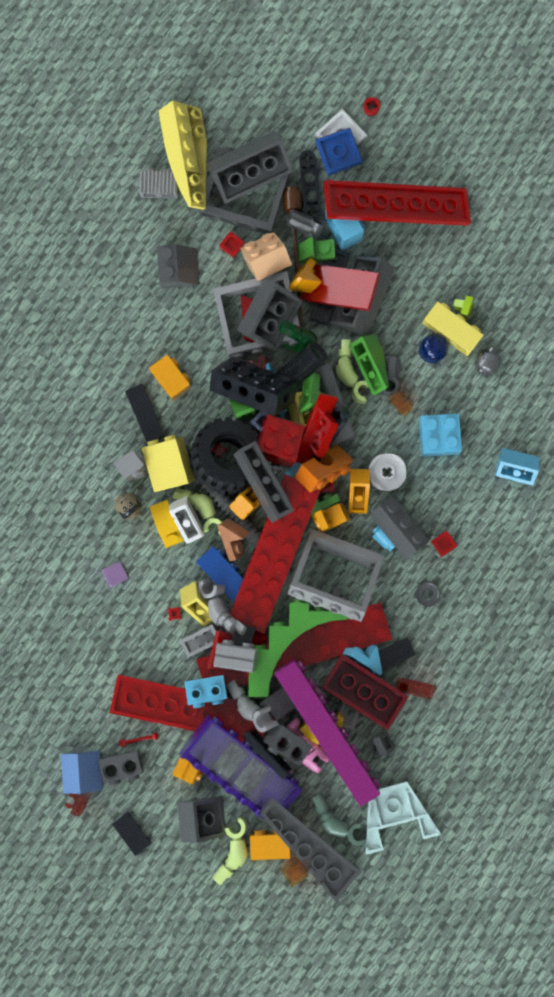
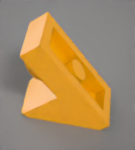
(305, 279)

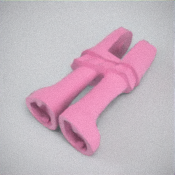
(316, 749)

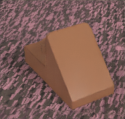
(231, 535)

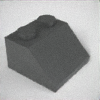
(177, 266)
(201, 819)

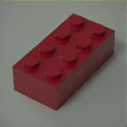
(364, 692)

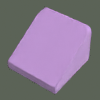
(115, 574)

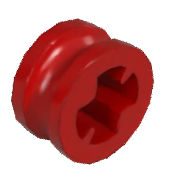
(374, 111)

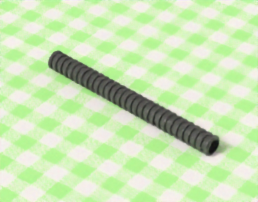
(224, 501)

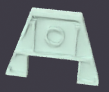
(392, 807)

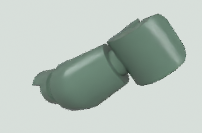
(333, 825)

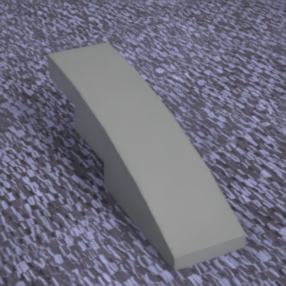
(201, 639)

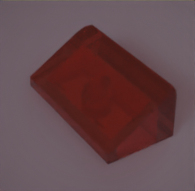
(415, 688)

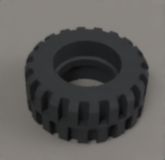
(203, 463)

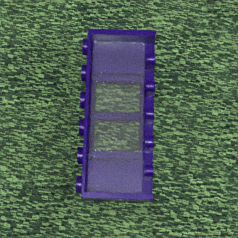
(237, 767)

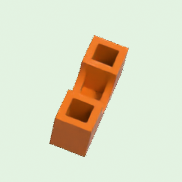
(316, 474)

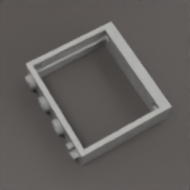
(242, 288)
(344, 550)

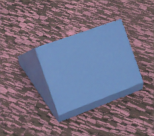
(81, 772)

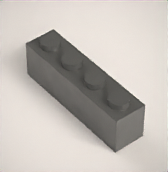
(263, 482)

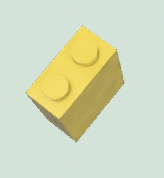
(168, 463)

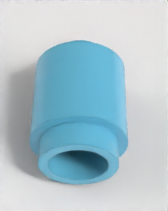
(382, 539)

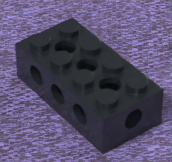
(253, 386)

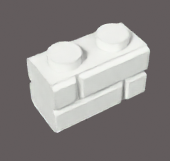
(186, 519)

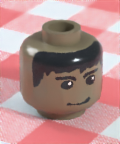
(128, 506)

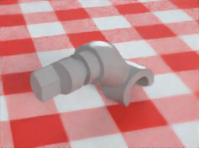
(217, 609)
(250, 710)

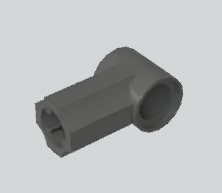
(309, 226)
(393, 372)

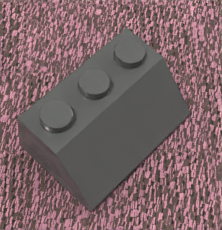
(266, 312)
(400, 526)

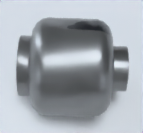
(488, 362)

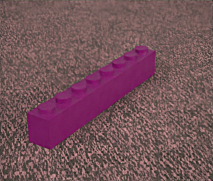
(327, 731)

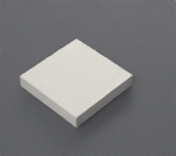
(340, 122)

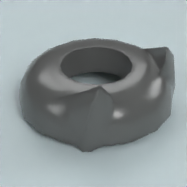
(428, 586)

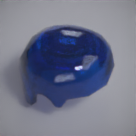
(433, 348)

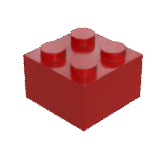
(280, 440)

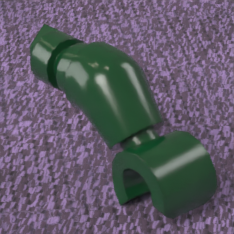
(301, 335)

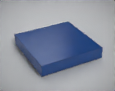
(338, 151)

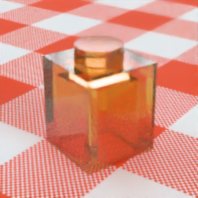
(294, 871)

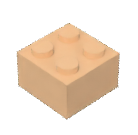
(266, 256)

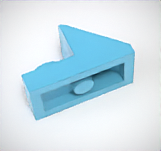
(367, 659)

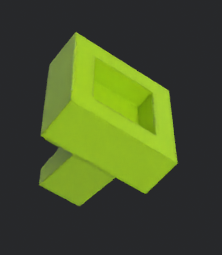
(464, 306)

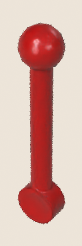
(123, 742)

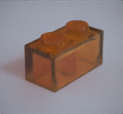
(401, 404)

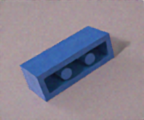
(221, 571)

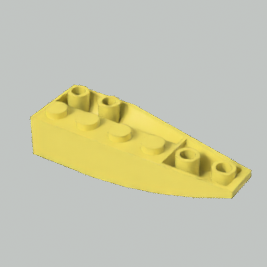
(186, 150)

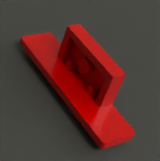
(319, 429)

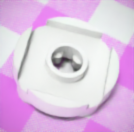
(387, 461)

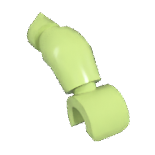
(346, 373)
(202, 504)
(237, 854)

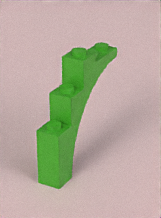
(280, 638)

